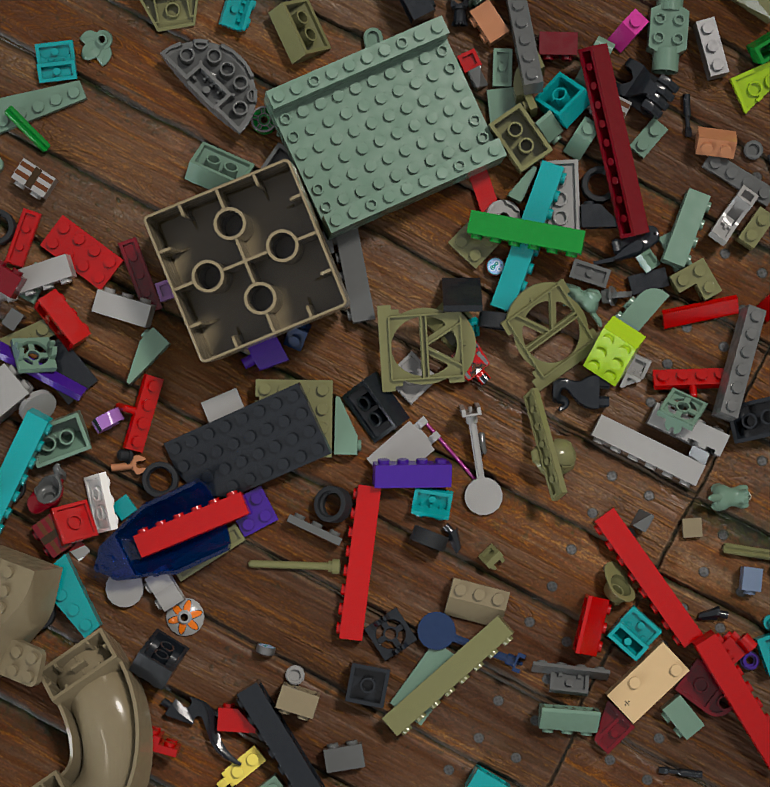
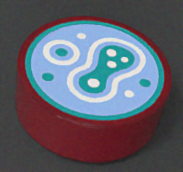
(495, 266)

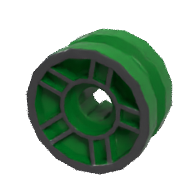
(259, 127)

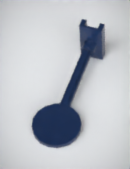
(438, 631)

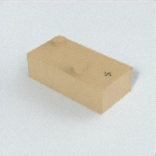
(647, 681)

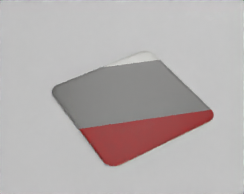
(79, 550)

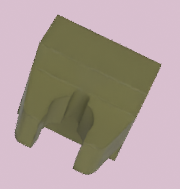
(491, 556)

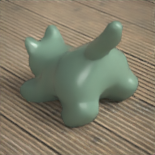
(587, 300)
(726, 497)

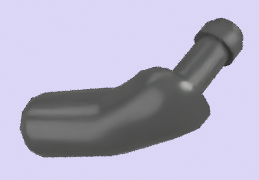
(481, 435)

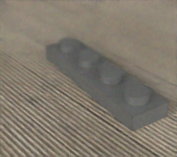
(737, 177)

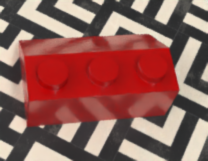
(591, 625)

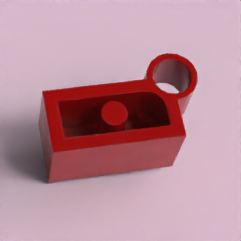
(738, 644)

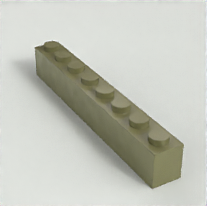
(448, 675)

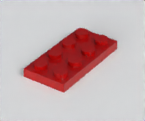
(88, 255)

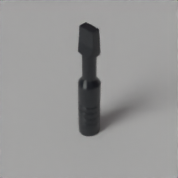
(687, 114)
(681, 772)

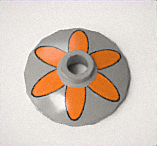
(195, 617)

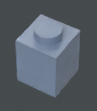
(750, 580)

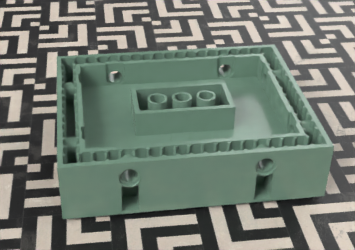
(382, 128)

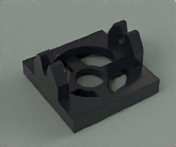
(409, 638)

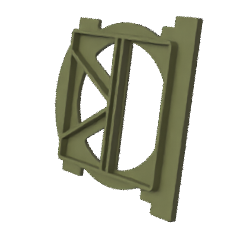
(516, 318)
(393, 375)

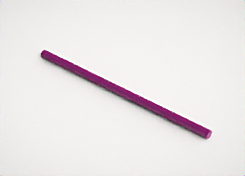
(452, 453)

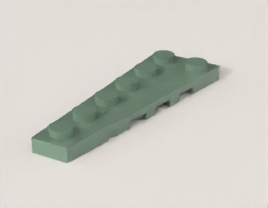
(40, 102)

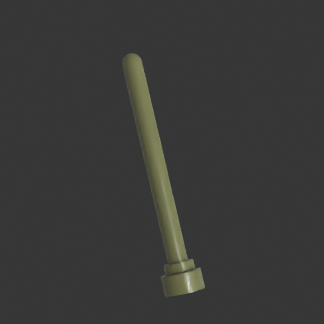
(332, 566)

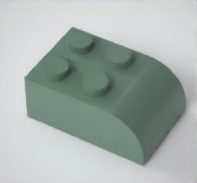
(642, 307)

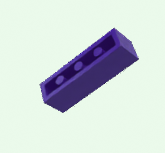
(412, 473)

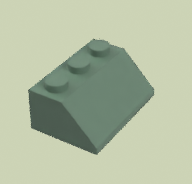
(214, 166)
(66, 439)
(568, 719)

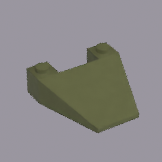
(171, 13)

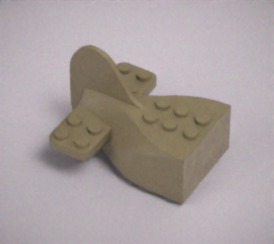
(26, 604)

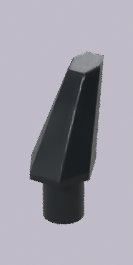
(453, 536)
(712, 614)

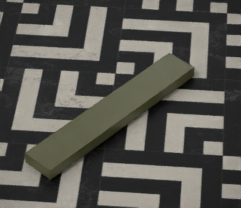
(545, 444)

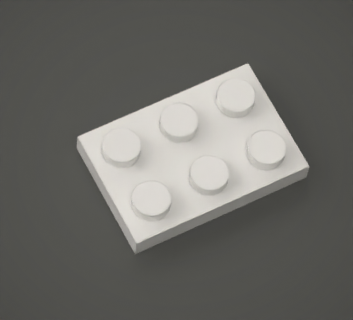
(101, 502)

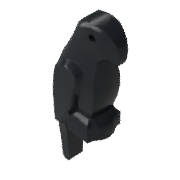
(631, 246)

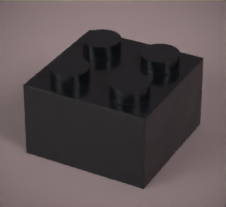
(367, 684)

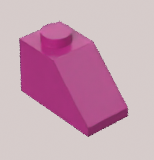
(628, 30)

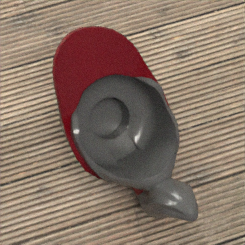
(48, 491)

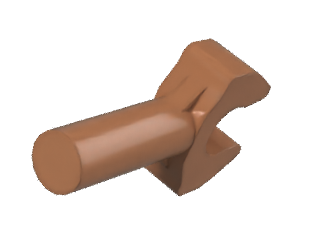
(132, 465)

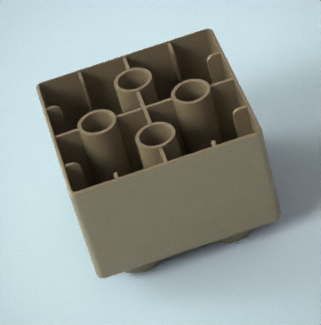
(246, 261)

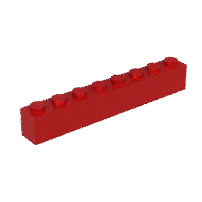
(360, 562)
(647, 577)
(736, 690)

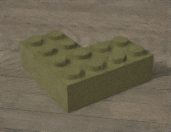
(319, 396)

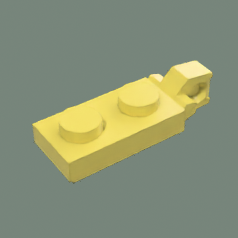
(250, 761)

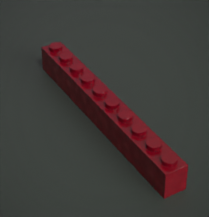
(613, 140)

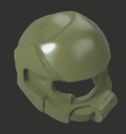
(565, 453)

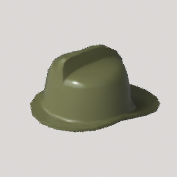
(618, 585)

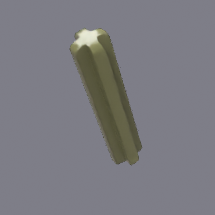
(746, 551)

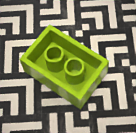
(614, 351)

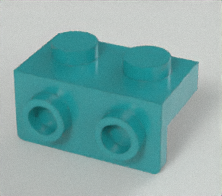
(236, 14)
(432, 503)

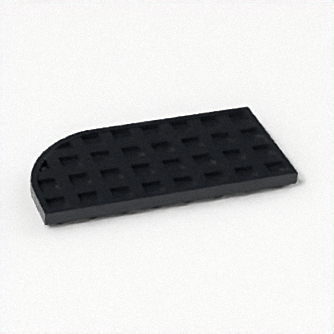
(251, 444)

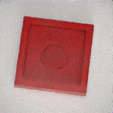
(74, 522)

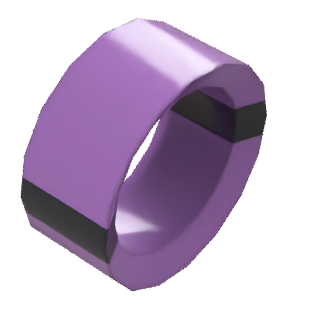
(107, 420)

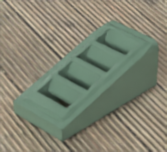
(520, 189)

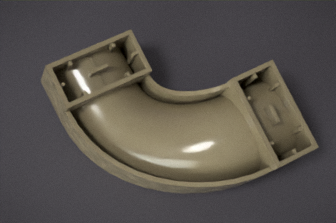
(102, 715)

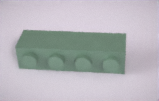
(685, 229)

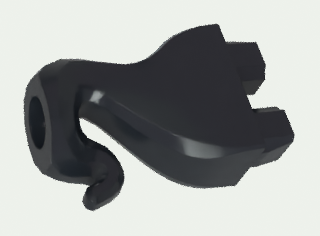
(583, 392)

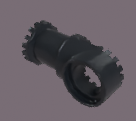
(459, 13)

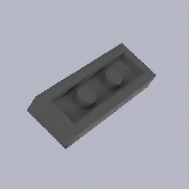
(315, 528)

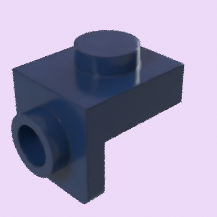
(296, 338)

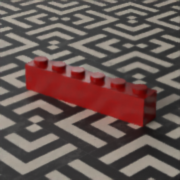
(191, 525)

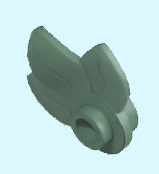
(94, 48)

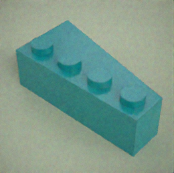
(74, 600)

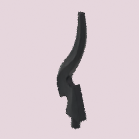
(202, 709)

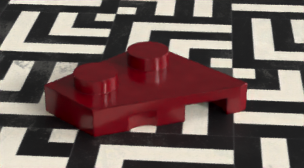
(612, 728)

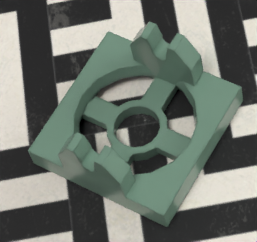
(20, 356)
(685, 400)

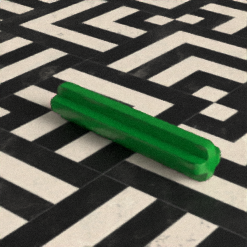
(27, 128)

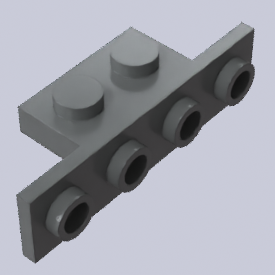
(568, 678)

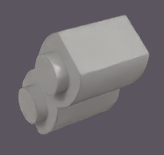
(165, 590)

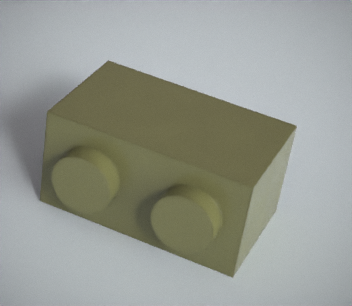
(754, 229)

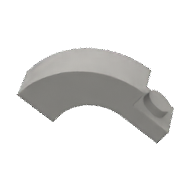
(733, 215)

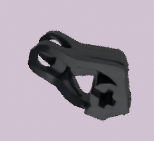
(646, 91)

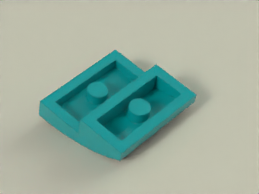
(56, 61)

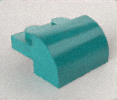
(634, 632)

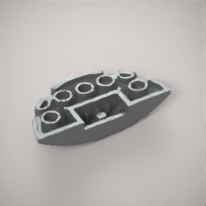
(216, 79)

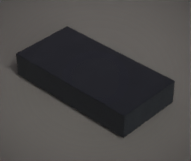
(643, 281)

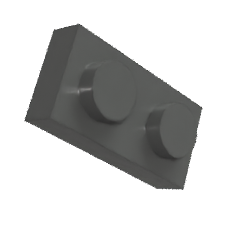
(589, 273)

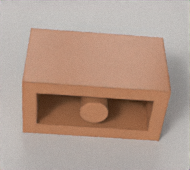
(488, 23)
(715, 142)

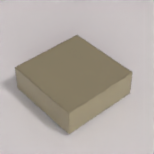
(691, 527)

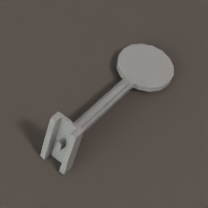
(483, 493)

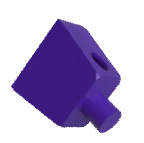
(265, 355)

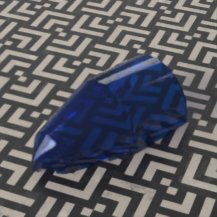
(119, 554)

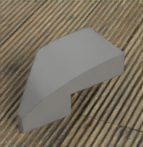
(636, 371)

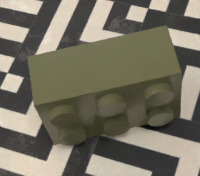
(520, 138)

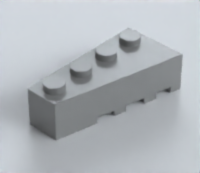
(702, 436)

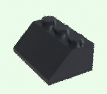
(374, 409)

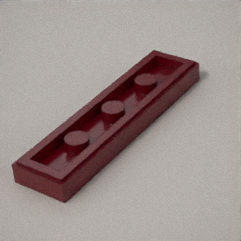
(139, 271)

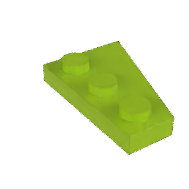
(751, 86)

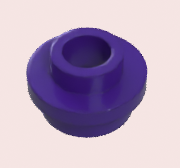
(753, 665)

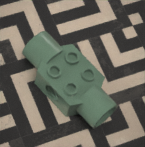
(667, 35)

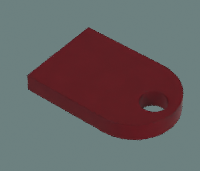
(702, 689)

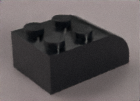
(752, 421)
(159, 659)

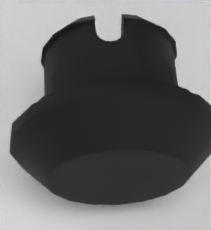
(125, 455)

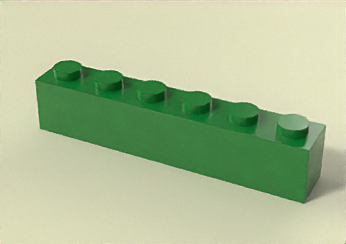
(526, 232)

